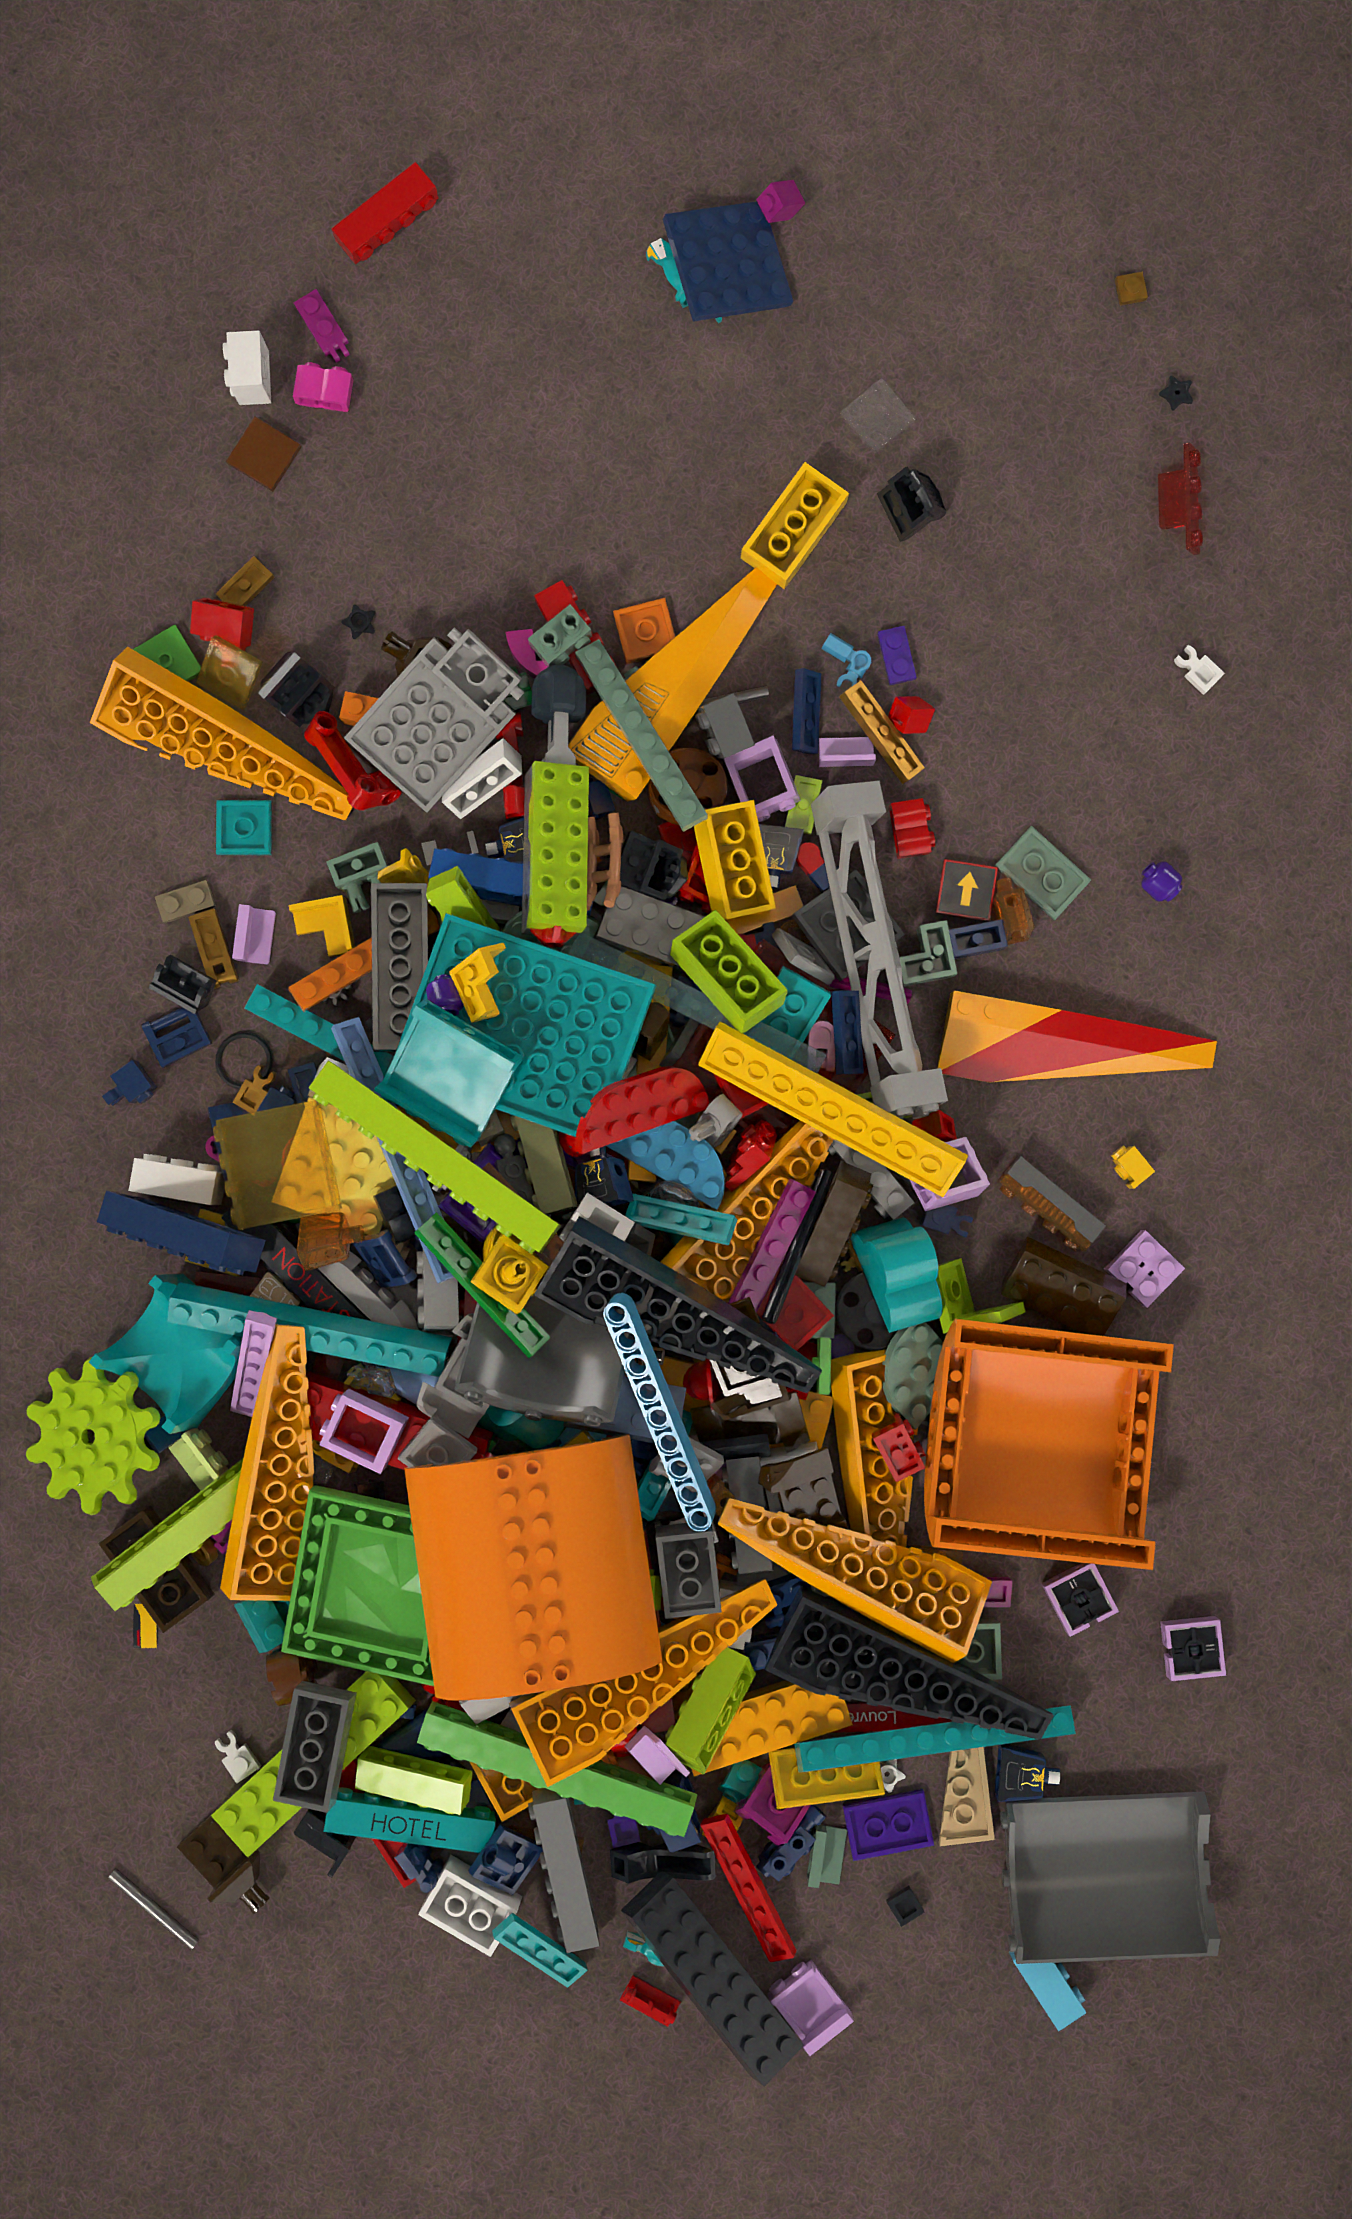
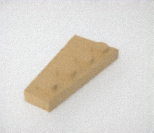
(966, 1800)

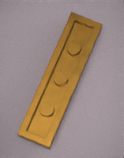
(881, 732)

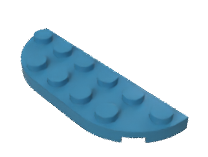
(676, 1158)

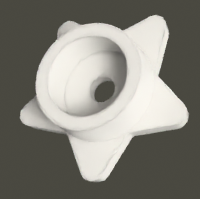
(895, 1775)

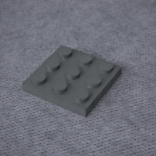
(821, 928)

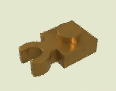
(253, 1092)

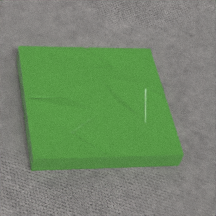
(358, 1588)

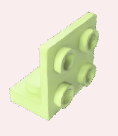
(199, 1457)

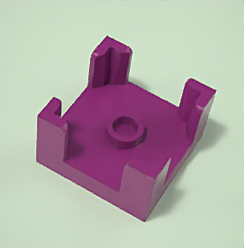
(762, 1808)

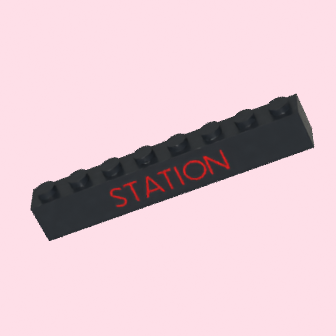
(310, 1286)

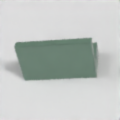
(826, 1855)

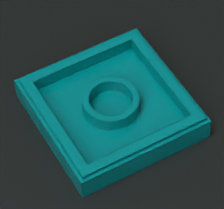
(243, 827)

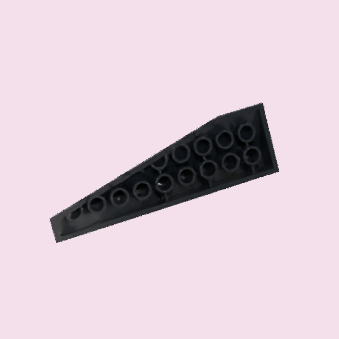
(672, 1307)
(858, 1659)

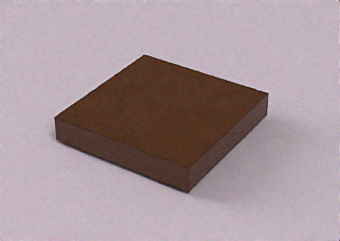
(263, 454)

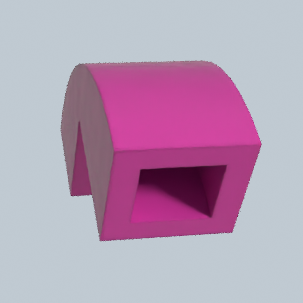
(523, 653)

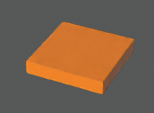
(644, 629)

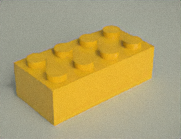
(794, 525)
(734, 861)

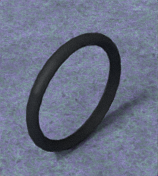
(237, 1036)

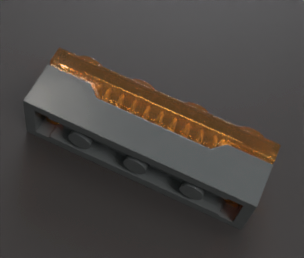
(1051, 1204)

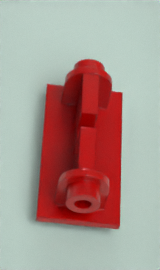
(650, 2001)

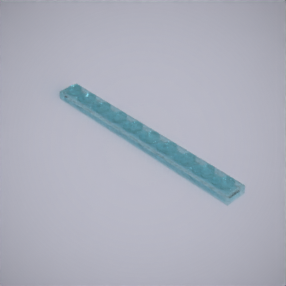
(691, 1001)

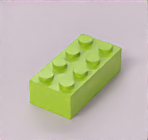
(728, 972)
(710, 1709)

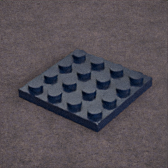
(727, 261)

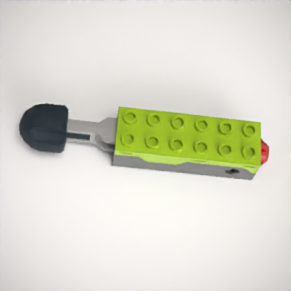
(556, 817)

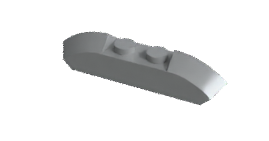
(372, 1300)

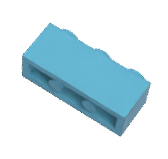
(1053, 1991)

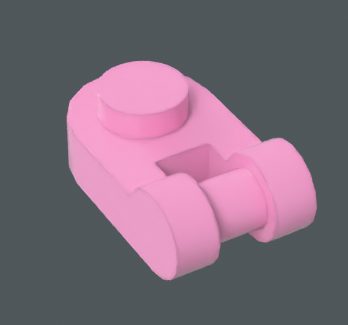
(822, 1037)

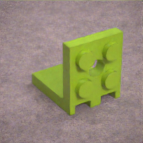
(958, 1301)

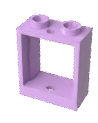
(757, 753)
(972, 1172)
(374, 1409)

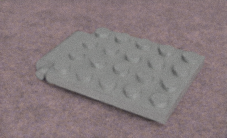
(437, 716)

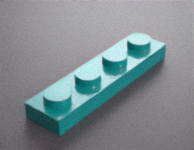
(682, 1219)
(539, 1950)

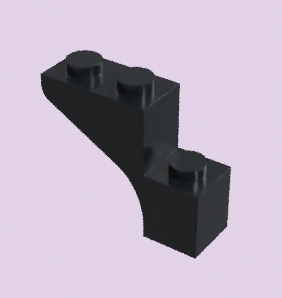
(643, 1861)

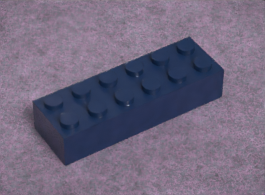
(180, 1233)

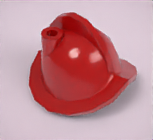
(702, 1382)

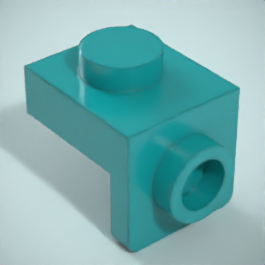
(740, 1780)

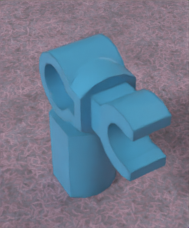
(859, 660)

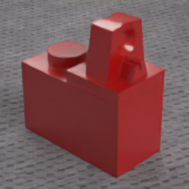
(222, 619)

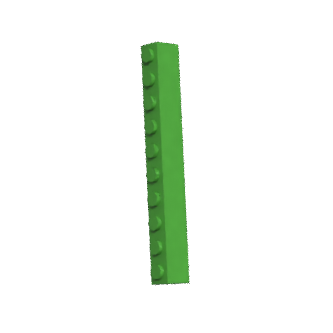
(597, 1785)

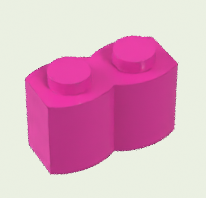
(323, 387)

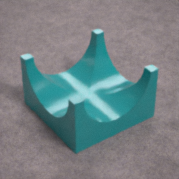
(175, 1363)

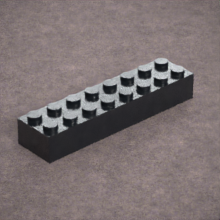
(712, 1977)

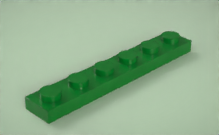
(463, 1266)

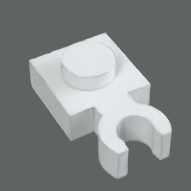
(1202, 672)
(240, 1760)

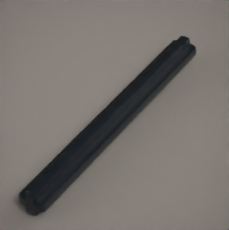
(796, 1249)

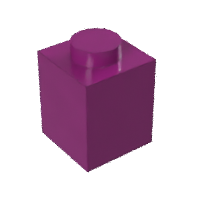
(780, 201)

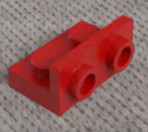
(898, 1448)

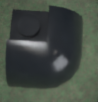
(395, 1215)

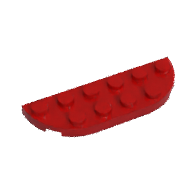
(639, 1105)

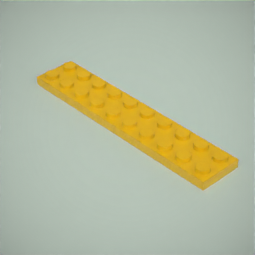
(832, 1109)

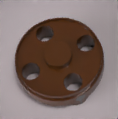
(708, 789)

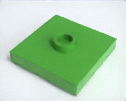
(172, 653)
(823, 1361)

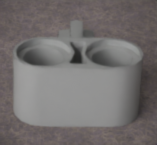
(716, 1121)

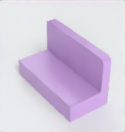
(846, 752)
(253, 935)
(654, 1755)

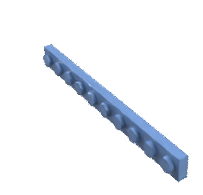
(411, 1184)

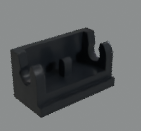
(183, 984)

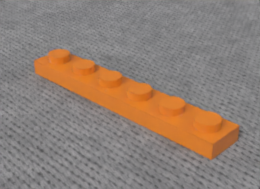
(342, 971)

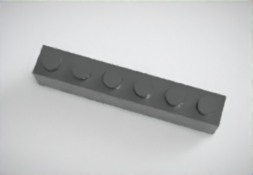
(565, 1869)

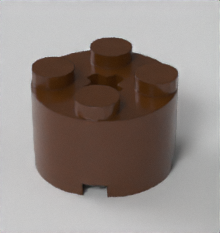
(287, 1672)

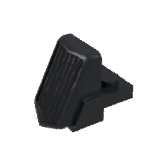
(911, 502)
(296, 689)
(652, 867)

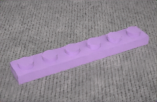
(254, 1351)

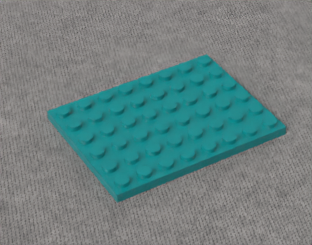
(557, 1012)

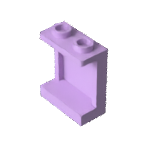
(810, 2006)

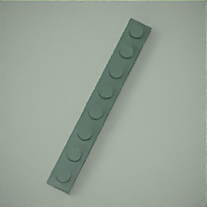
(641, 735)

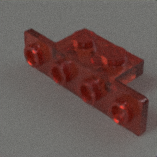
(1179, 499)

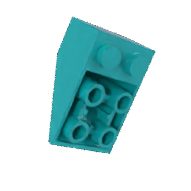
(264, 1621)

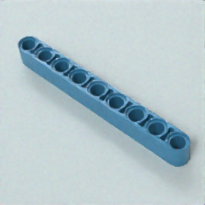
(662, 1400)

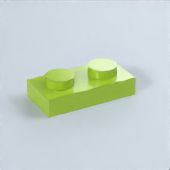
(801, 815)

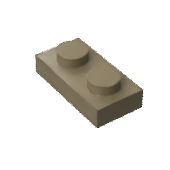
(185, 901)

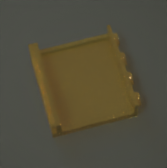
(277, 1164)

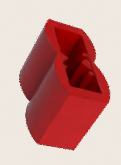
(911, 828)

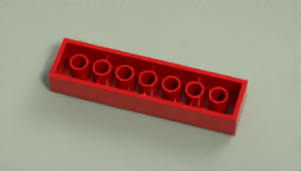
(365, 1431)

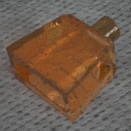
(1013, 909)
(326, 1239)

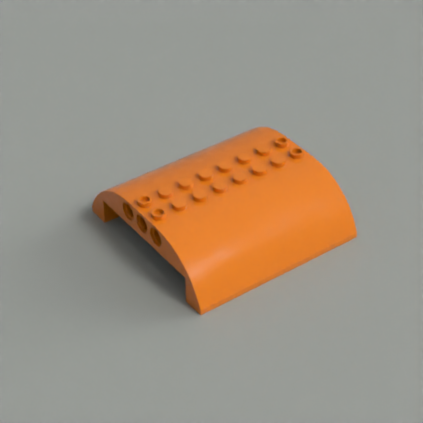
(1042, 1443)
(533, 1570)

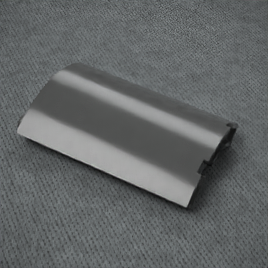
(566, 1380)
(1109, 1878)

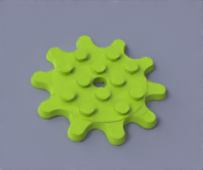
(118, 1432)

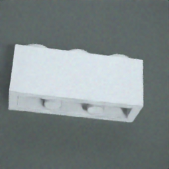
(483, 778)

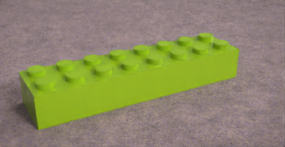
(251, 1813)

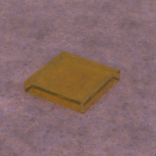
(229, 672)

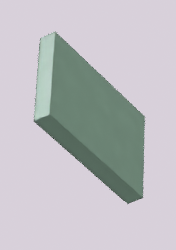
(1043, 873)

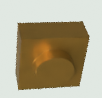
(1131, 288)

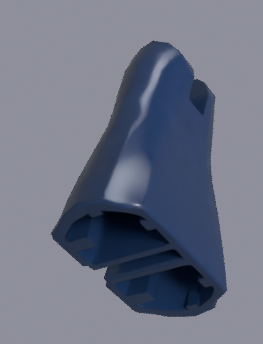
(406, 1740)

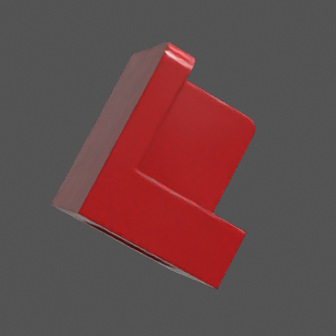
(911, 714)
(938, 1125)

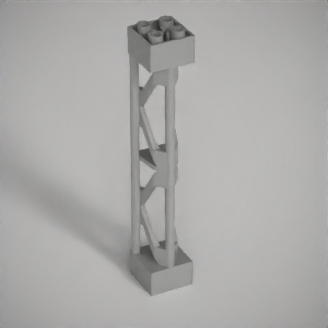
(853, 811)

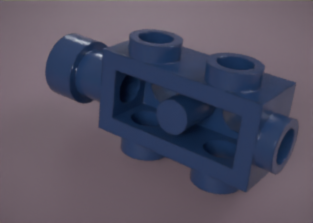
(786, 1855)

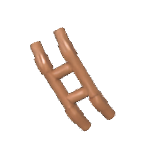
(596, 850)

